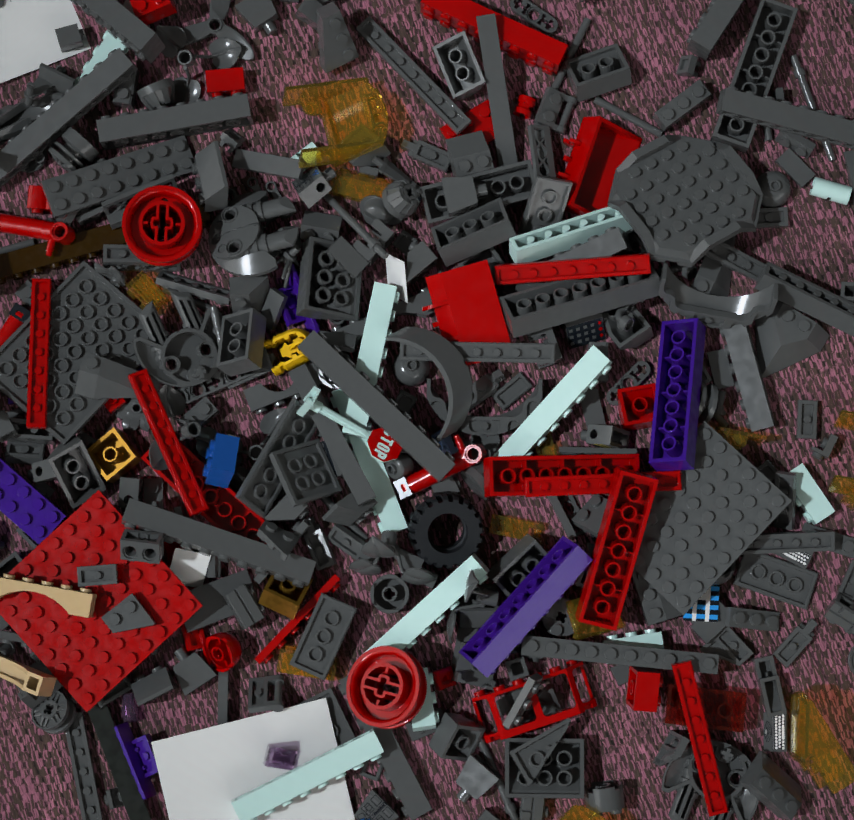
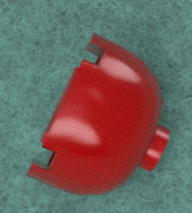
(222, 651)

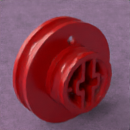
(147, 210)
(367, 681)

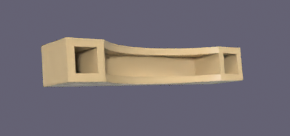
(73, 601)
(26, 677)

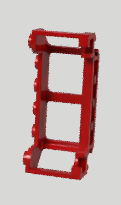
(541, 719)

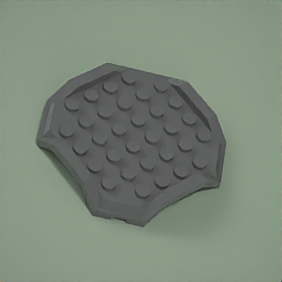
(685, 196)

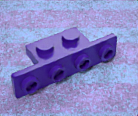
(290, 308)
(139, 757)

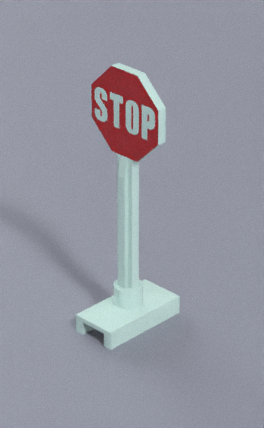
(379, 443)

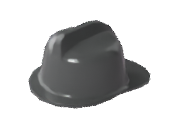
(373, 207)

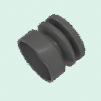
(73, 151)

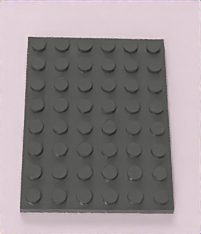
(85, 317)
(706, 524)

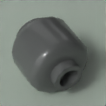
(400, 467)

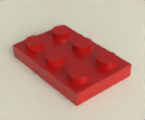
(480, 120)

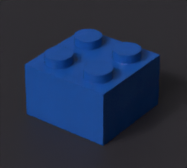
(221, 460)

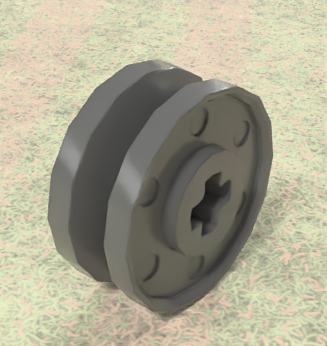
(708, 402)
(54, 713)

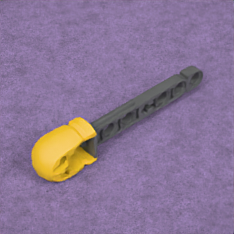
(293, 335)

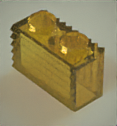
(146, 291)

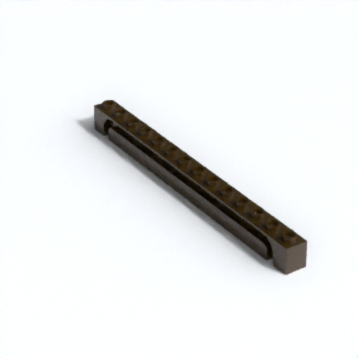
(85, 245)

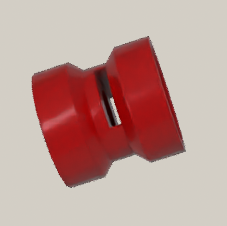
(525, 105)

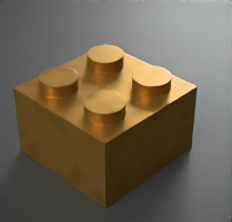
(113, 455)
(283, 597)

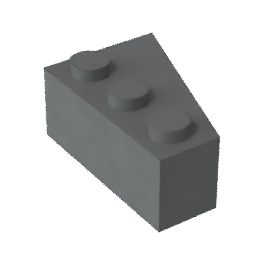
(334, 38)

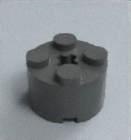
(381, 586)
(556, 627)
(605, 797)

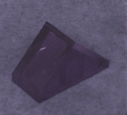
(279, 757)

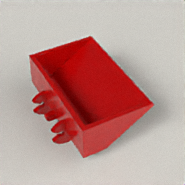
(593, 162)
(467, 305)

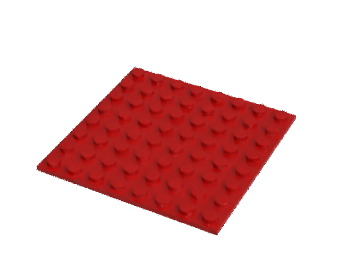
(83, 649)

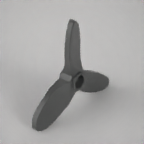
(218, 13)

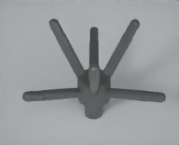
(288, 257)

